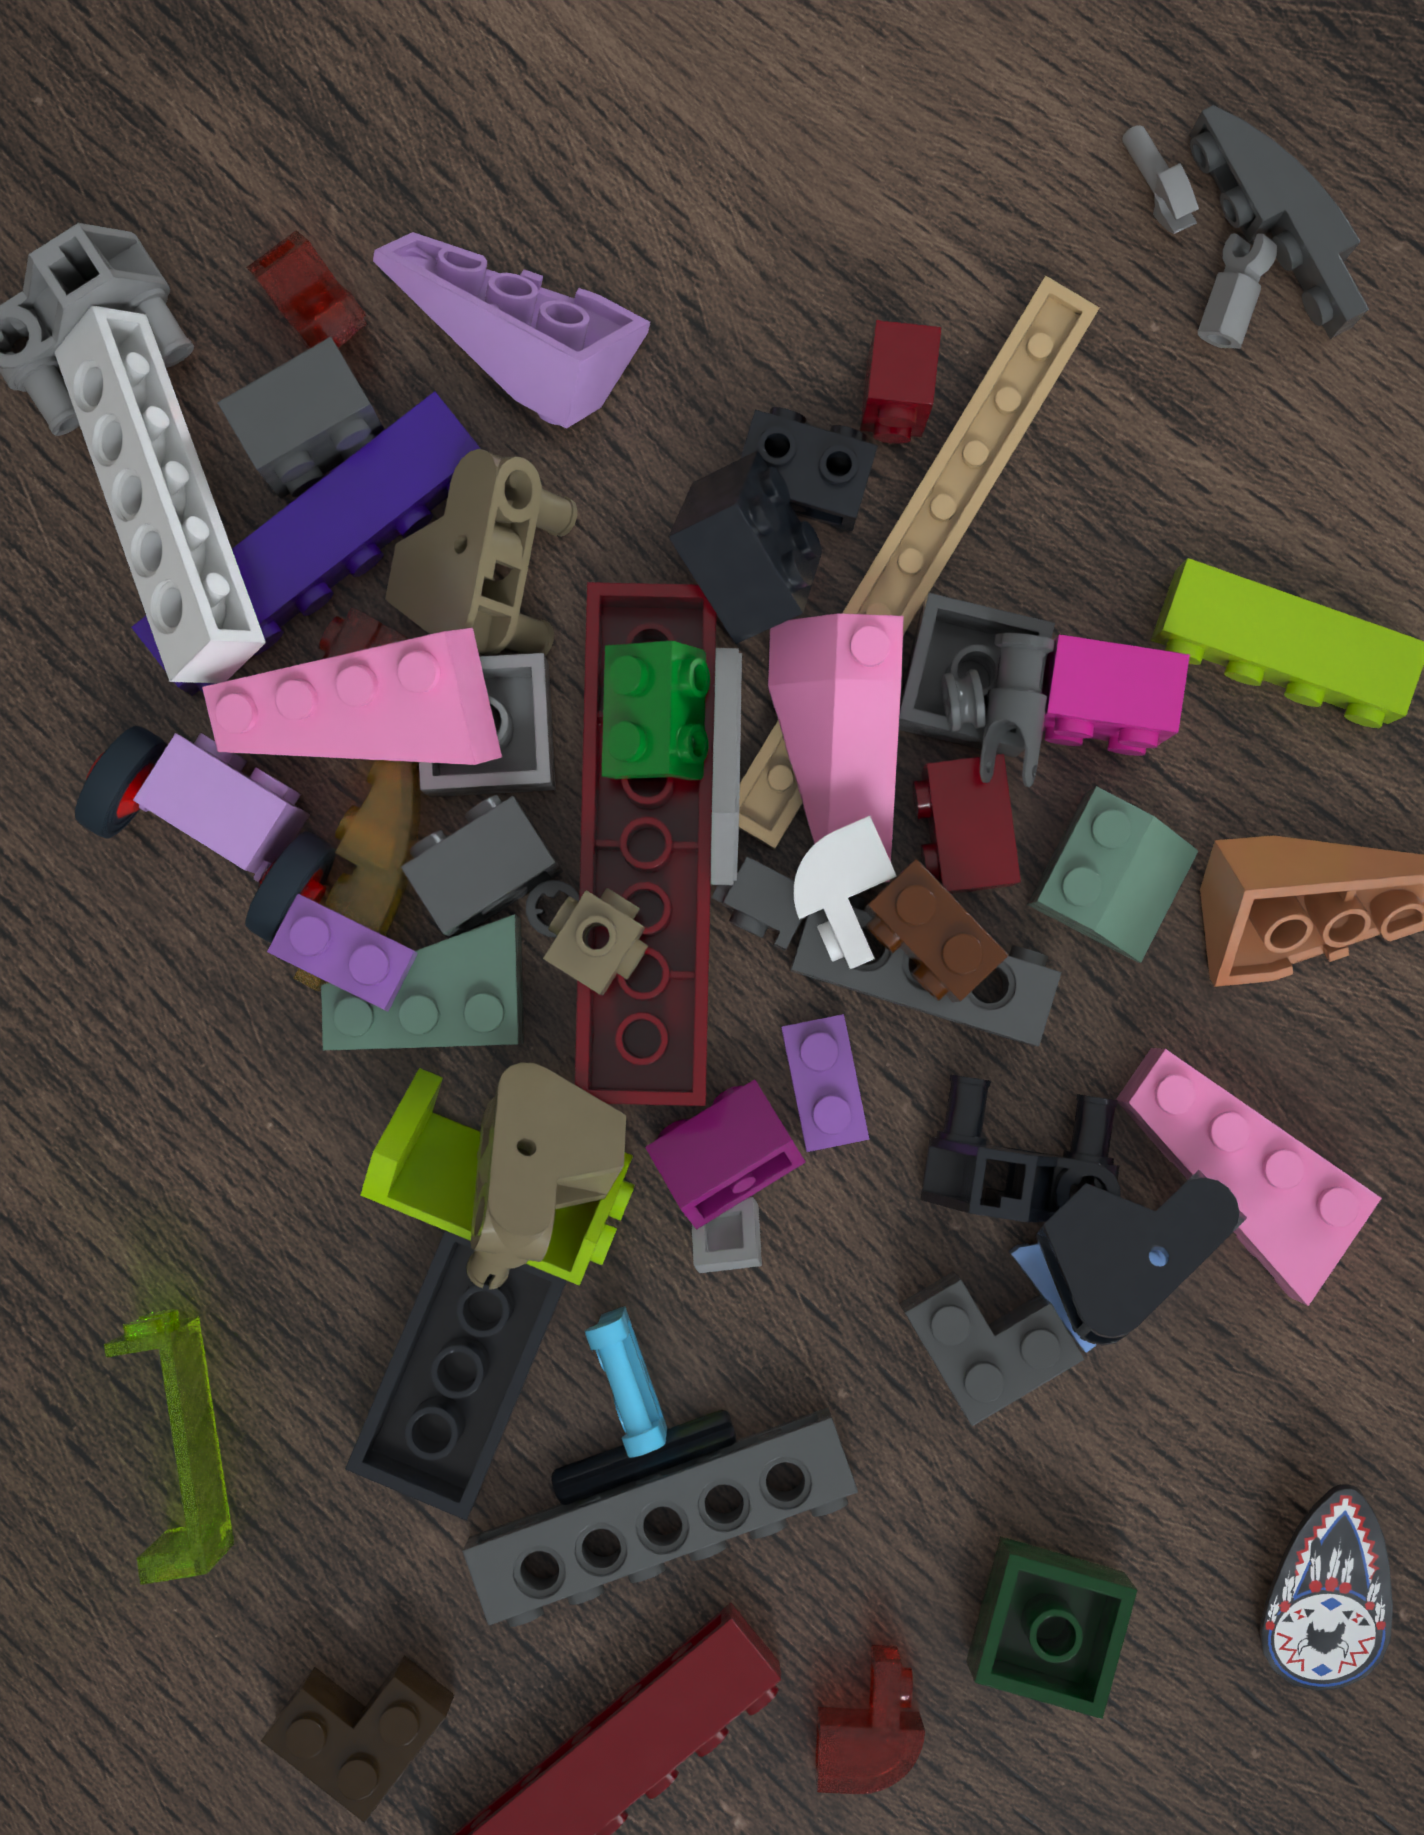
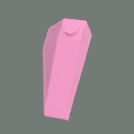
(839, 715)

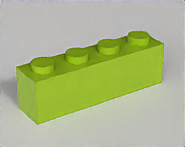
(1290, 644)

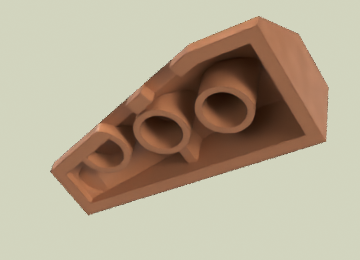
(1302, 898)

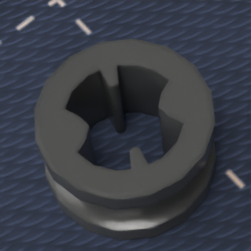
(963, 700)
(552, 889)

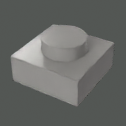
(729, 1240)

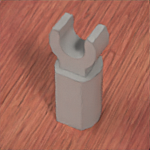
(1236, 291)

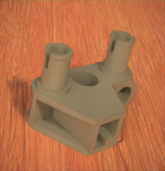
(448, 567)
(537, 1152)

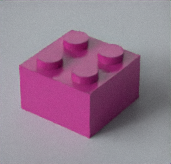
(1112, 694)

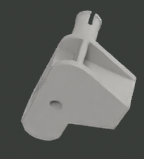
(60, 284)

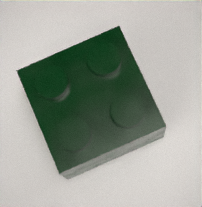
(1051, 1627)

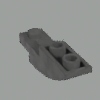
(1274, 192)

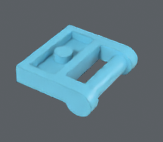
(629, 1382)

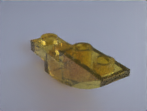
(379, 844)

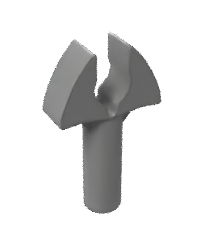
(1171, 187)

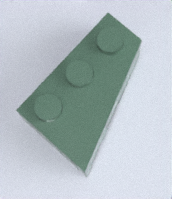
(452, 996)

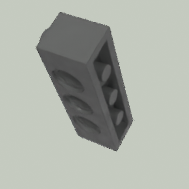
(1016, 1014)

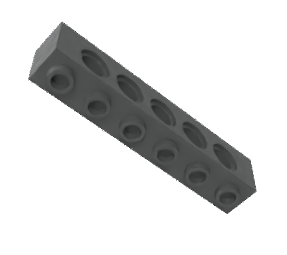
(515, 1595)

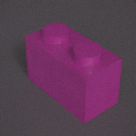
(724, 1153)

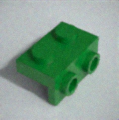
(654, 711)

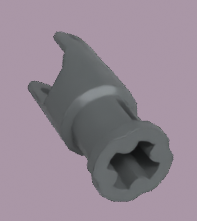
(1017, 700)

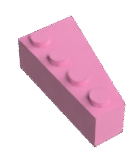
(379, 703)
(1294, 1200)

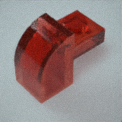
(307, 292)
(872, 1746)

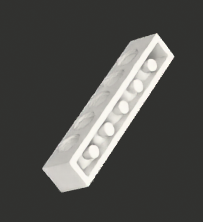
(158, 497)

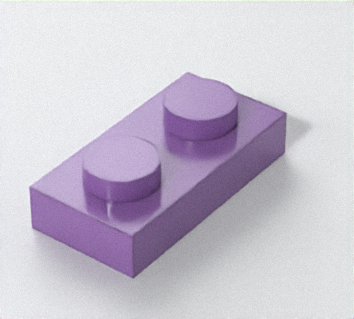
(342, 952)
(825, 1083)

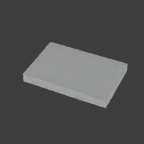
(726, 766)

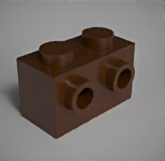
(934, 932)

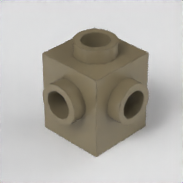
(571, 948)

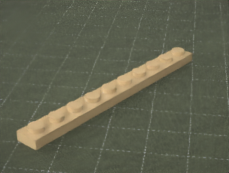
(939, 511)

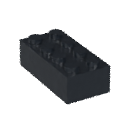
(454, 1380)

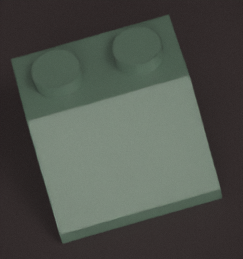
(1113, 874)

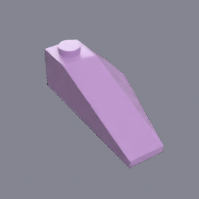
(534, 342)

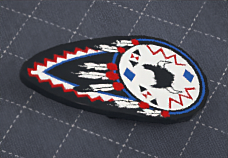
(1330, 1596)

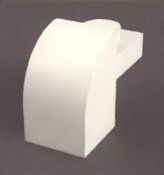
(830, 874)

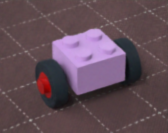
(214, 802)

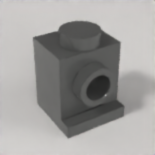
(761, 902)

